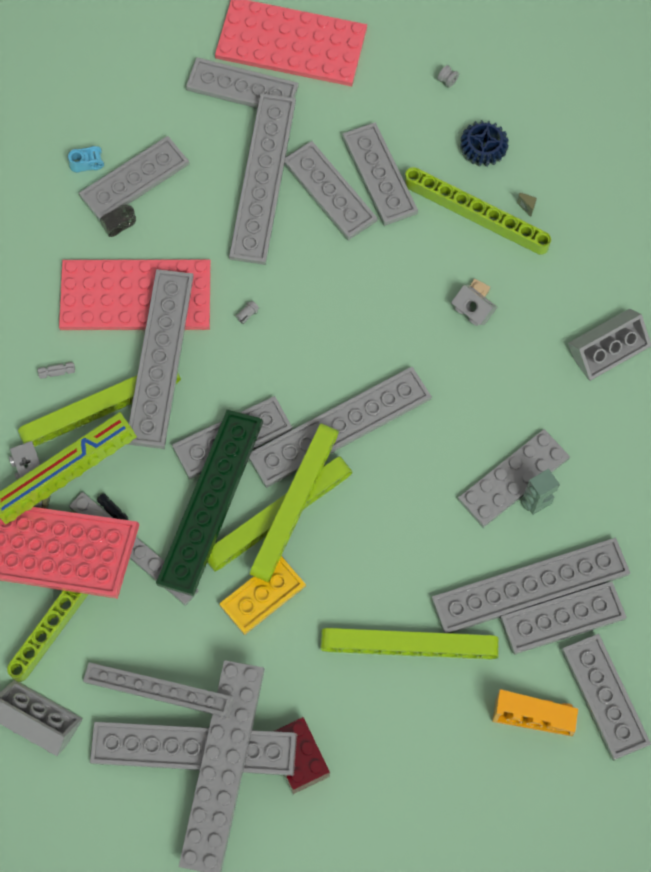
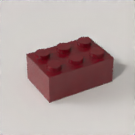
(309, 762)

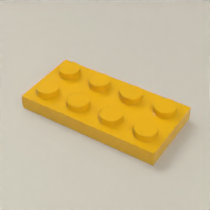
(259, 598)

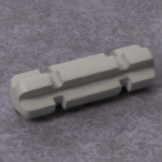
(56, 370)

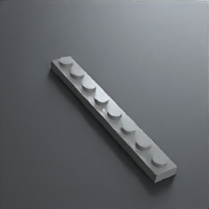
(140, 554)
(159, 690)

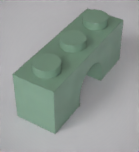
(540, 492)

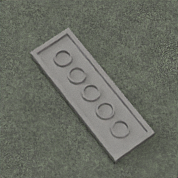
(236, 83)
(380, 174)
(134, 178)
(330, 190)
(195, 449)
(509, 479)
(563, 618)
(606, 697)

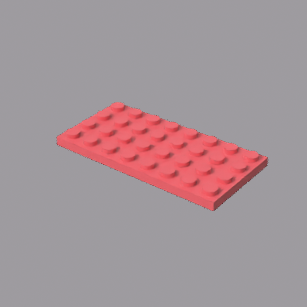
(291, 41)
(120, 293)
(67, 551)

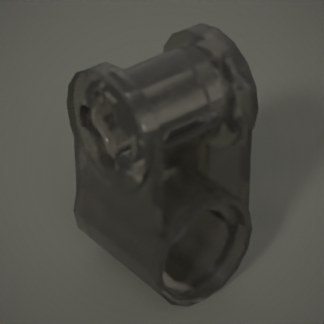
(117, 220)

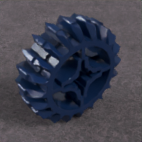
(495, 145)

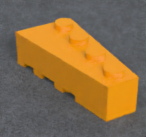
(534, 713)

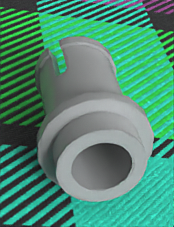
(247, 312)

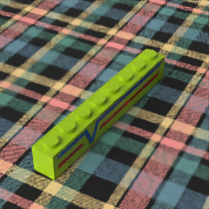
(64, 467)

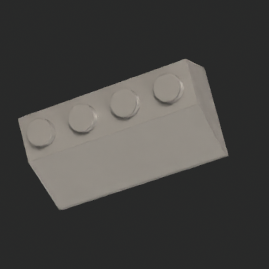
(610, 344)
(37, 718)

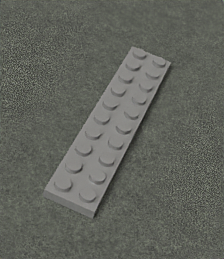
(262, 179)
(160, 358)
(352, 419)
(530, 586)
(184, 748)
(222, 770)

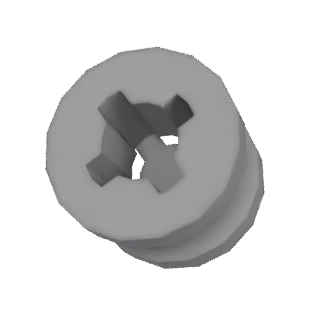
(448, 76)

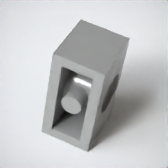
(484, 309)

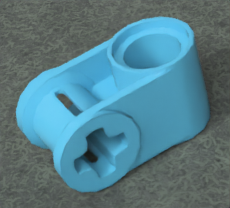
(86, 159)

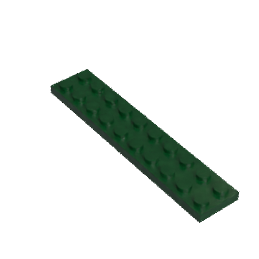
(209, 503)

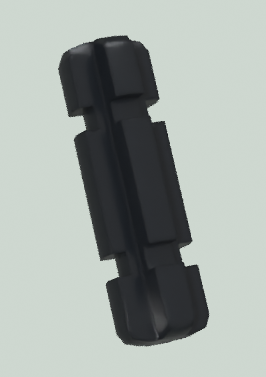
(111, 507)

